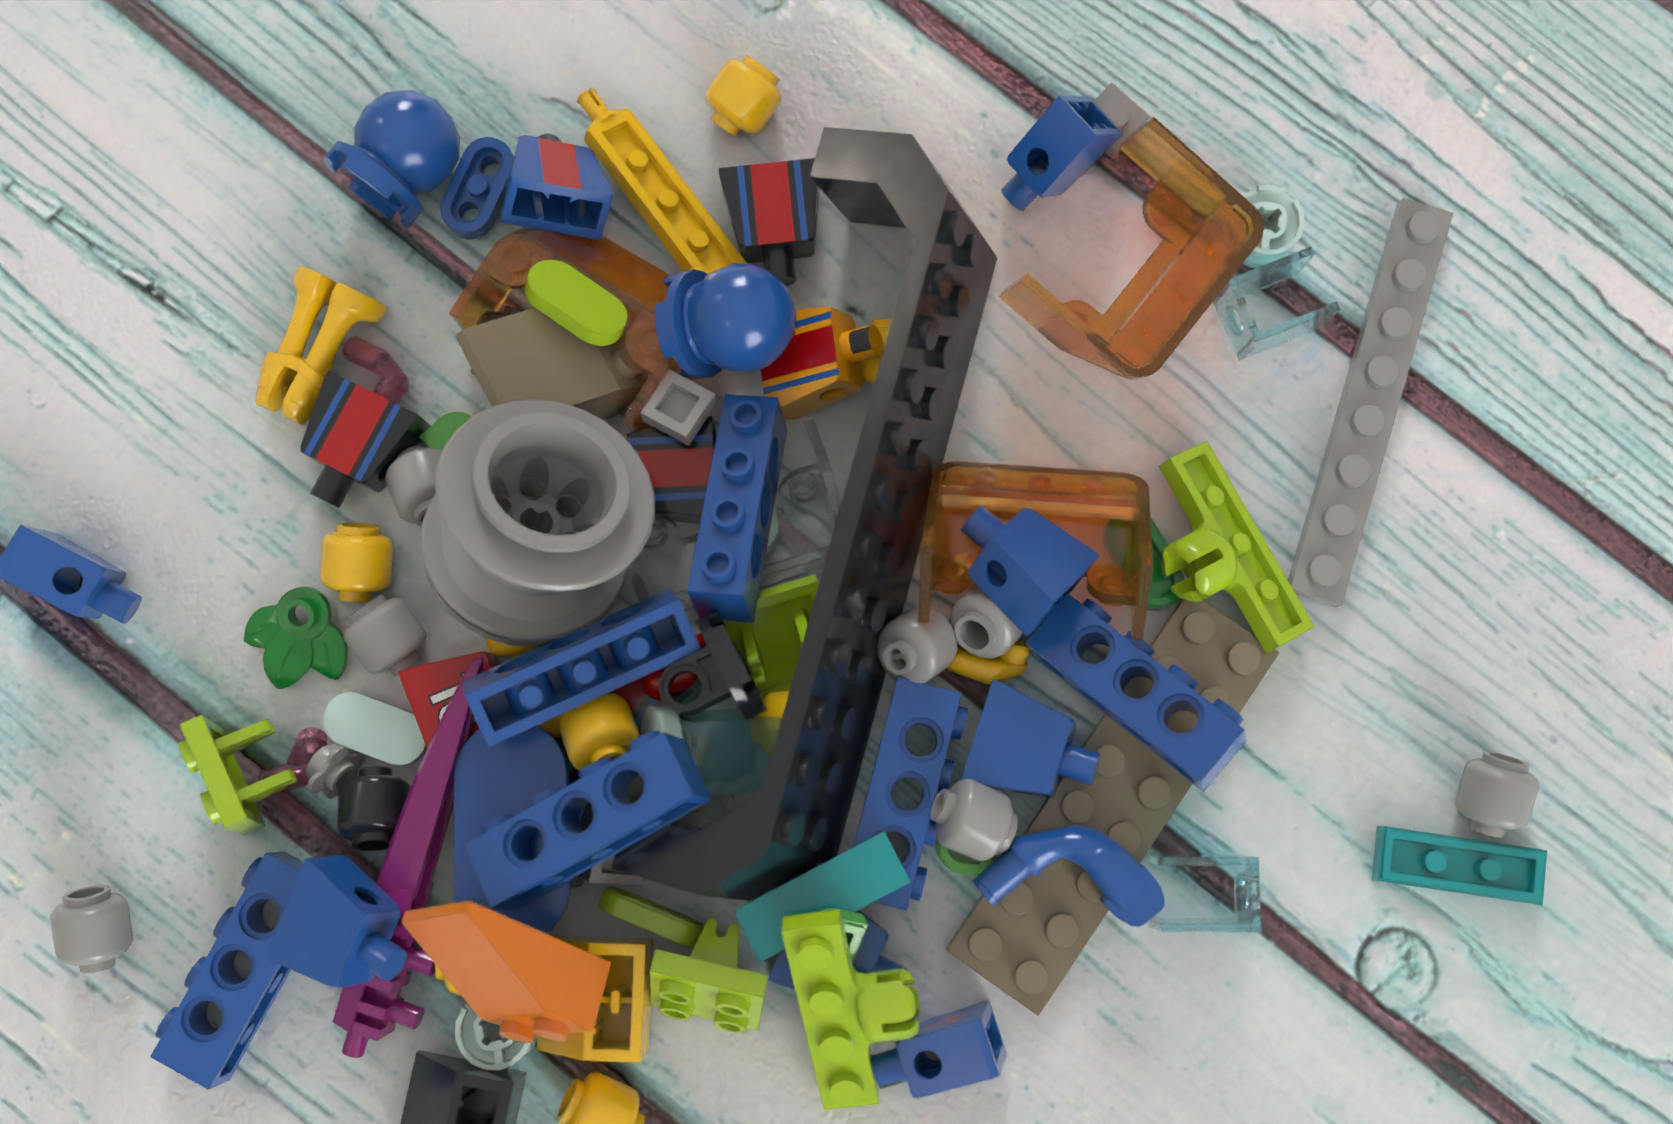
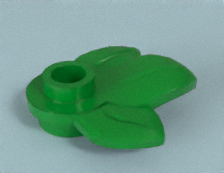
(294, 645)

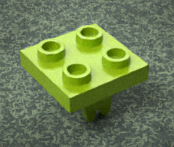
(776, 636)
(228, 794)
(709, 983)

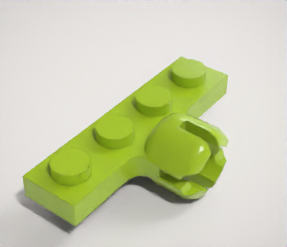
(1228, 550)
(844, 1007)

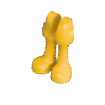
(286, 376)

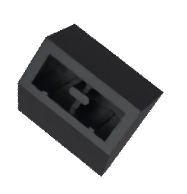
(459, 1093)

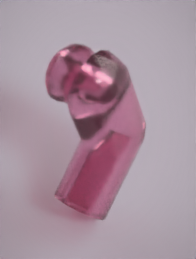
(378, 361)
(307, 744)

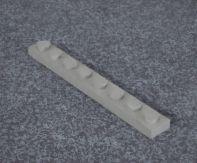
(1369, 403)

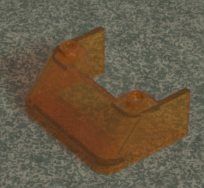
(1205, 241)
(604, 262)
(1095, 507)

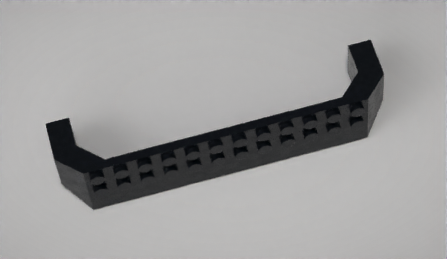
(875, 540)

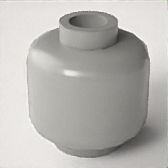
(413, 482)
(982, 625)
(384, 636)
(917, 648)
(1497, 793)
(974, 820)
(91, 928)

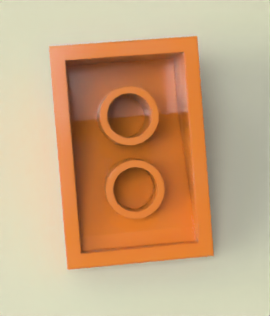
(512, 970)

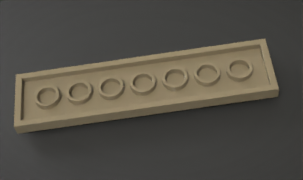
(1048, 919)

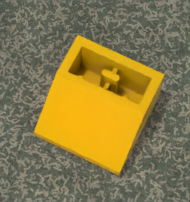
(625, 1007)

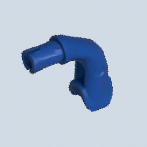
(1126, 885)

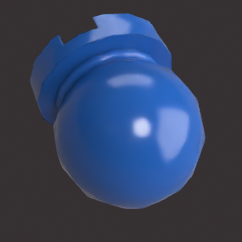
(399, 150)
(724, 320)

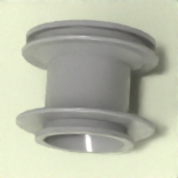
(513, 561)

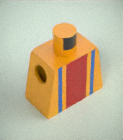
(820, 361)

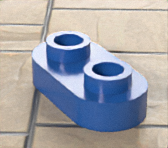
(475, 190)

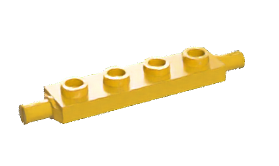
(656, 188)

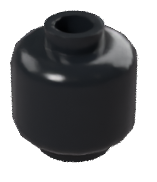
(370, 808)

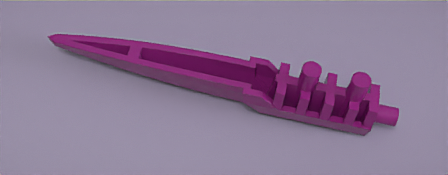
(407, 876)

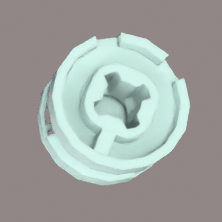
(1282, 224)
(483, 1045)

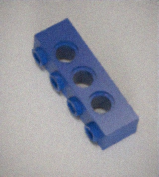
(738, 508)
(579, 667)
(911, 706)
(1195, 754)
(503, 851)
(185, 1035)

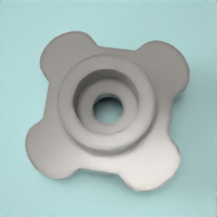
(331, 768)

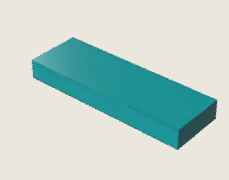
(1459, 865)
(840, 883)

